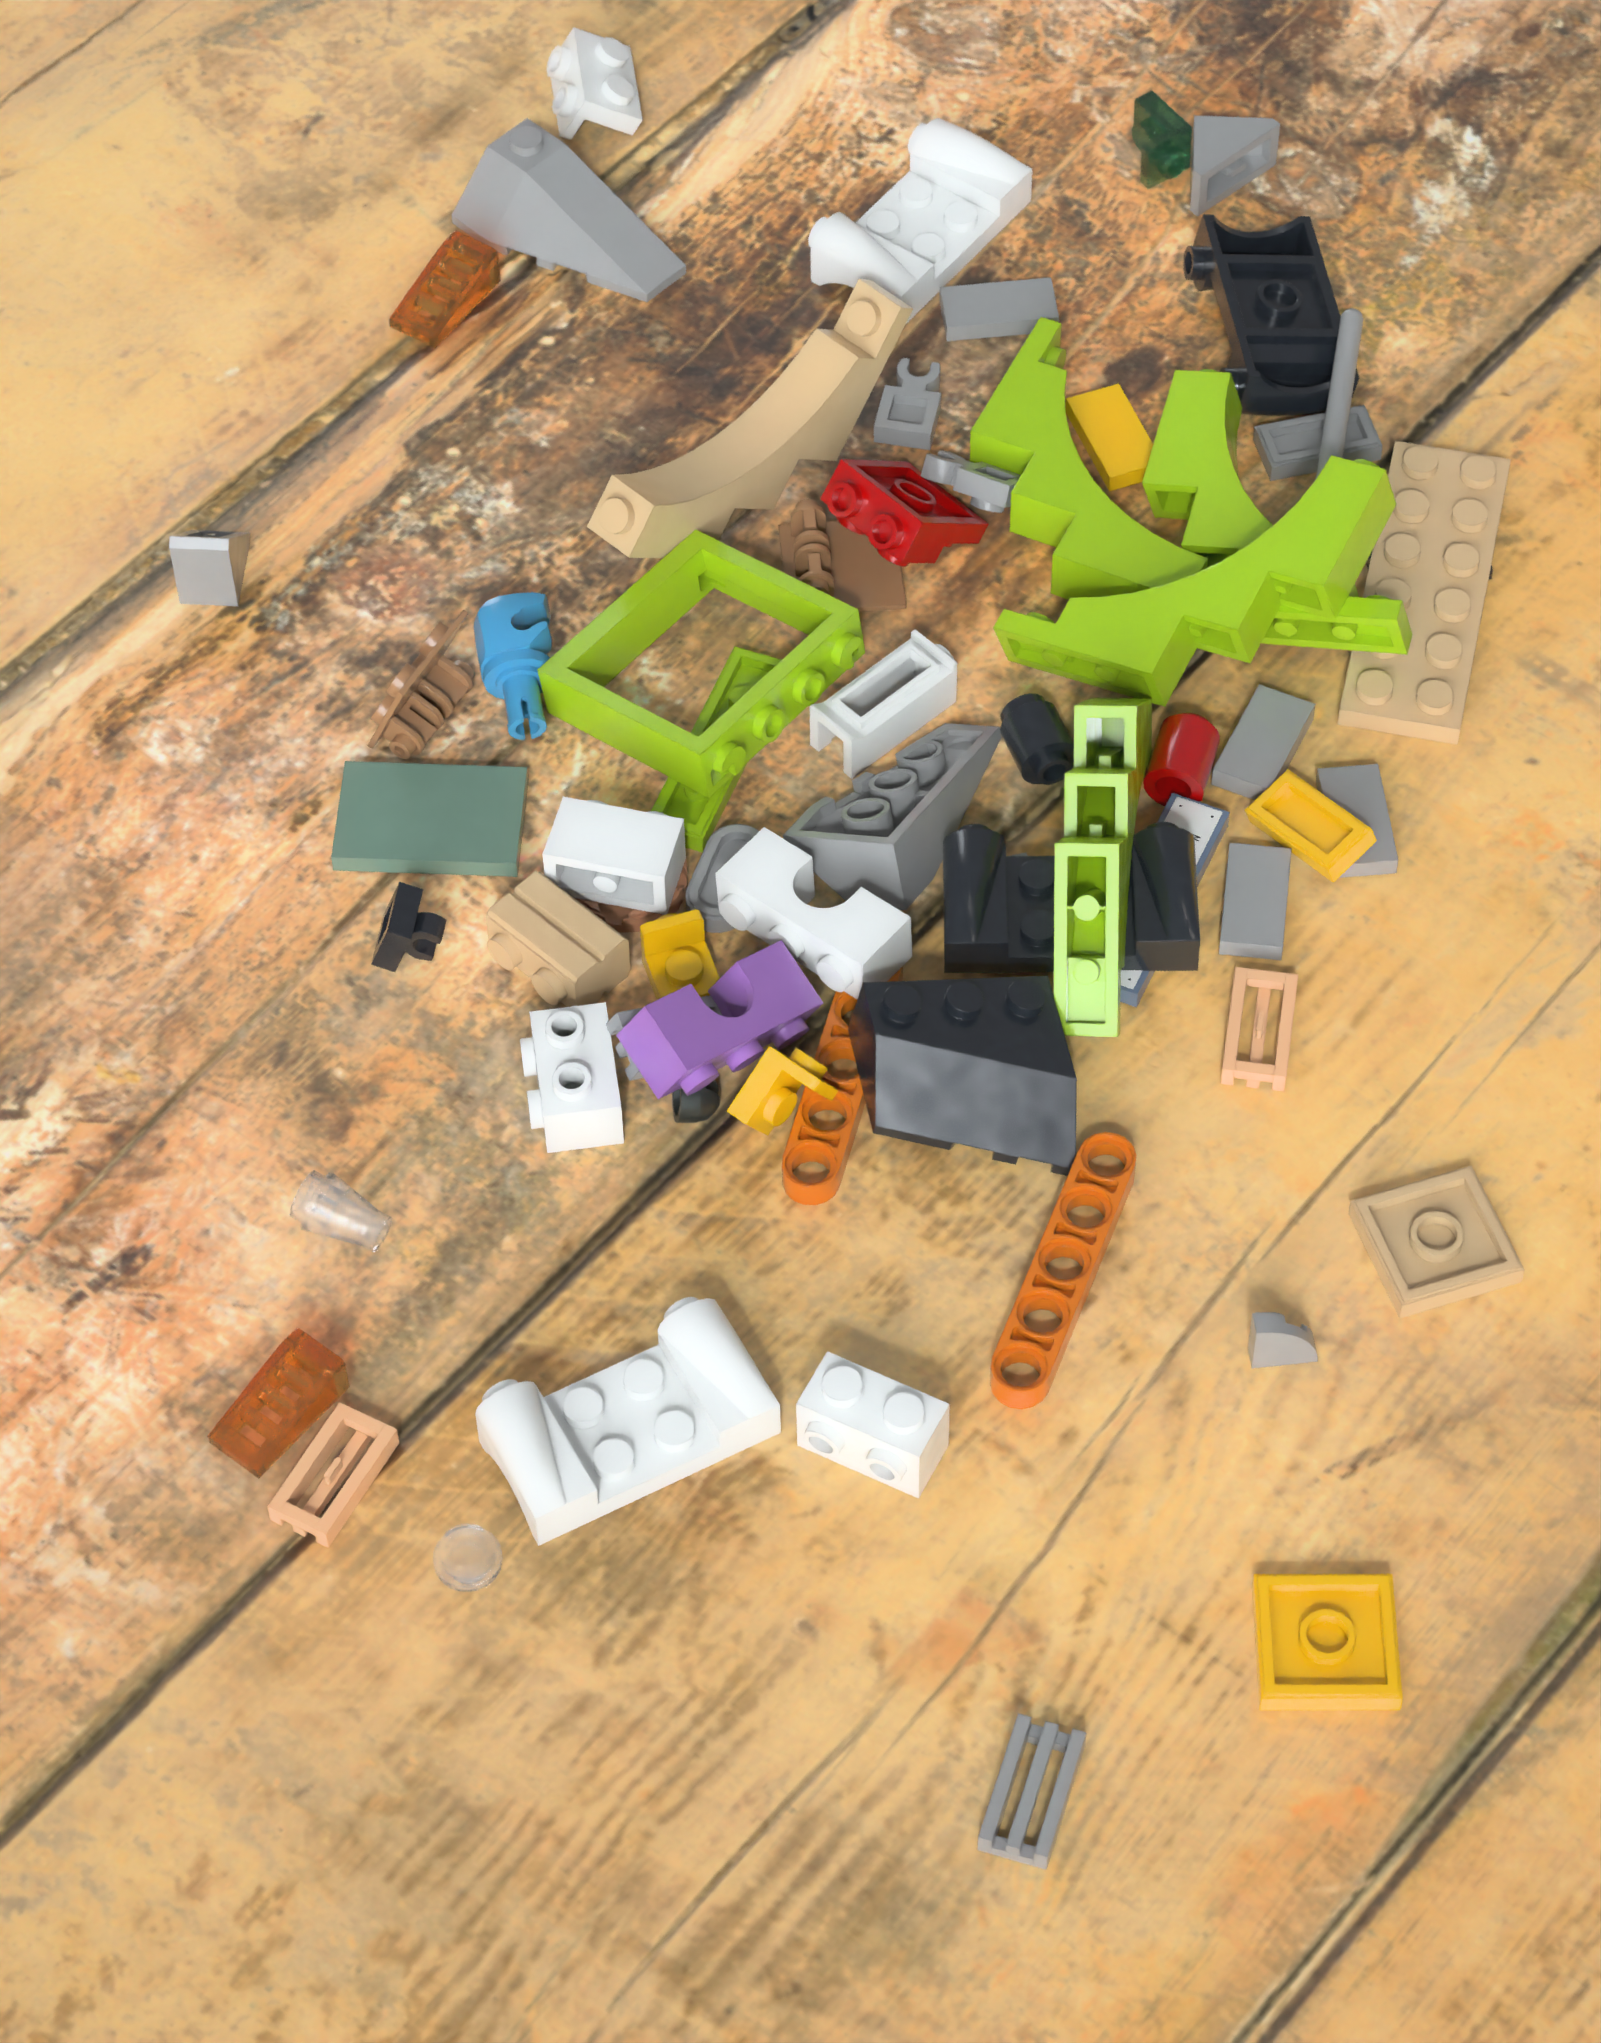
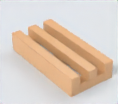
(1255, 1070)
(306, 1520)

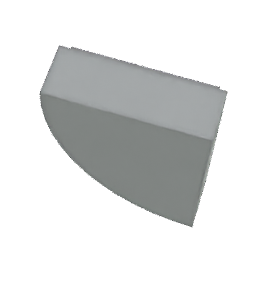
(1279, 1343)

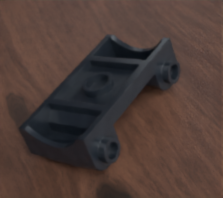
(1273, 310)
(1004, 905)

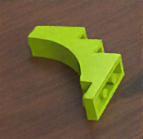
(1197, 480)
(1055, 498)
(1148, 636)
(1095, 861)

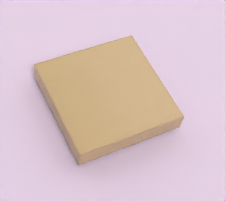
(1435, 1241)

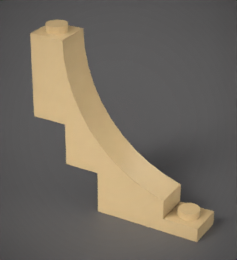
(751, 460)

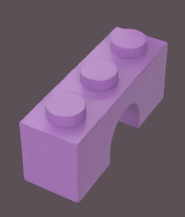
(685, 1042)

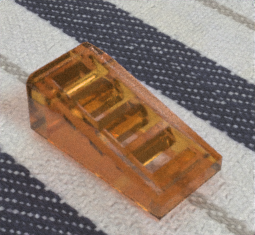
(457, 259)
(282, 1369)

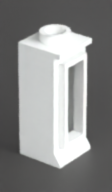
(886, 703)

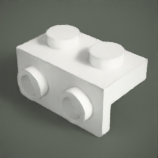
(593, 83)

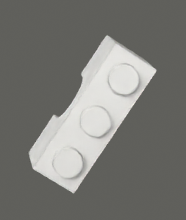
(849, 944)

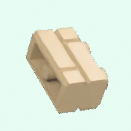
(556, 943)

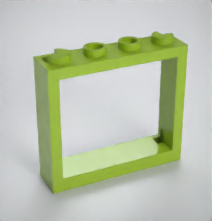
(579, 671)

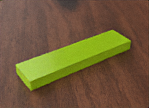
(676, 800)

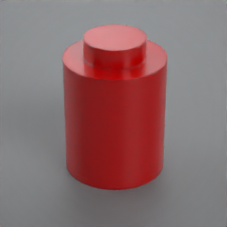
(1181, 758)

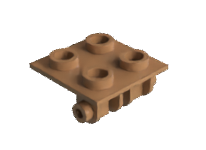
(838, 561)
(423, 694)

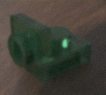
(1161, 138)

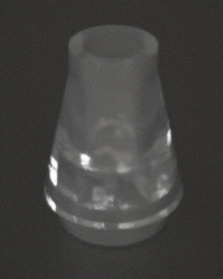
(337, 1211)

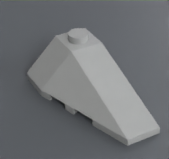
(550, 205)
(896, 821)

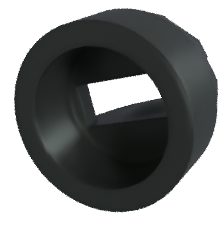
(697, 1106)

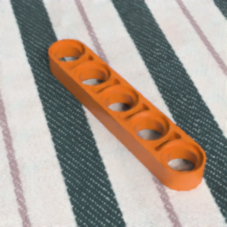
(823, 1146)
(1057, 1295)

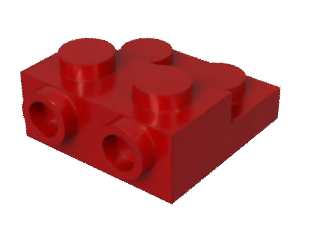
(899, 510)

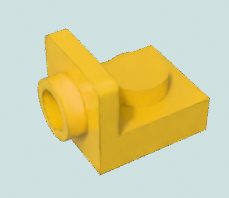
(677, 954)
(772, 1088)

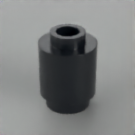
(1037, 739)

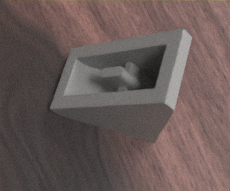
(1229, 156)
(209, 566)

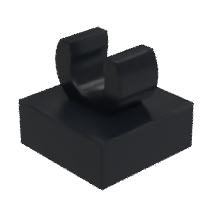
(407, 930)

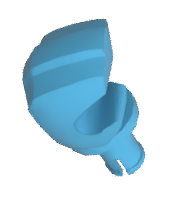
(510, 647)

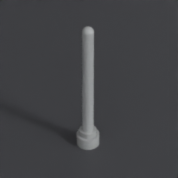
(1341, 386)

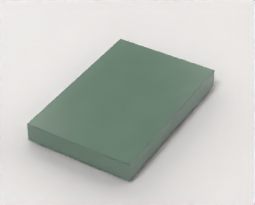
(430, 819)

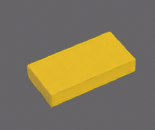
(1111, 435)
(1310, 825)

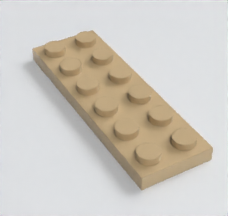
(1439, 564)

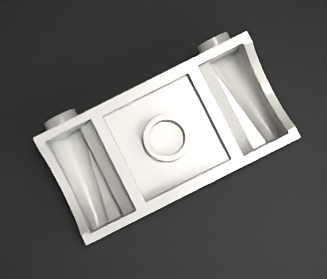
(929, 221)
(630, 1423)

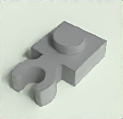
(910, 409)
(986, 484)

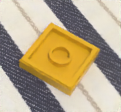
(1326, 1642)

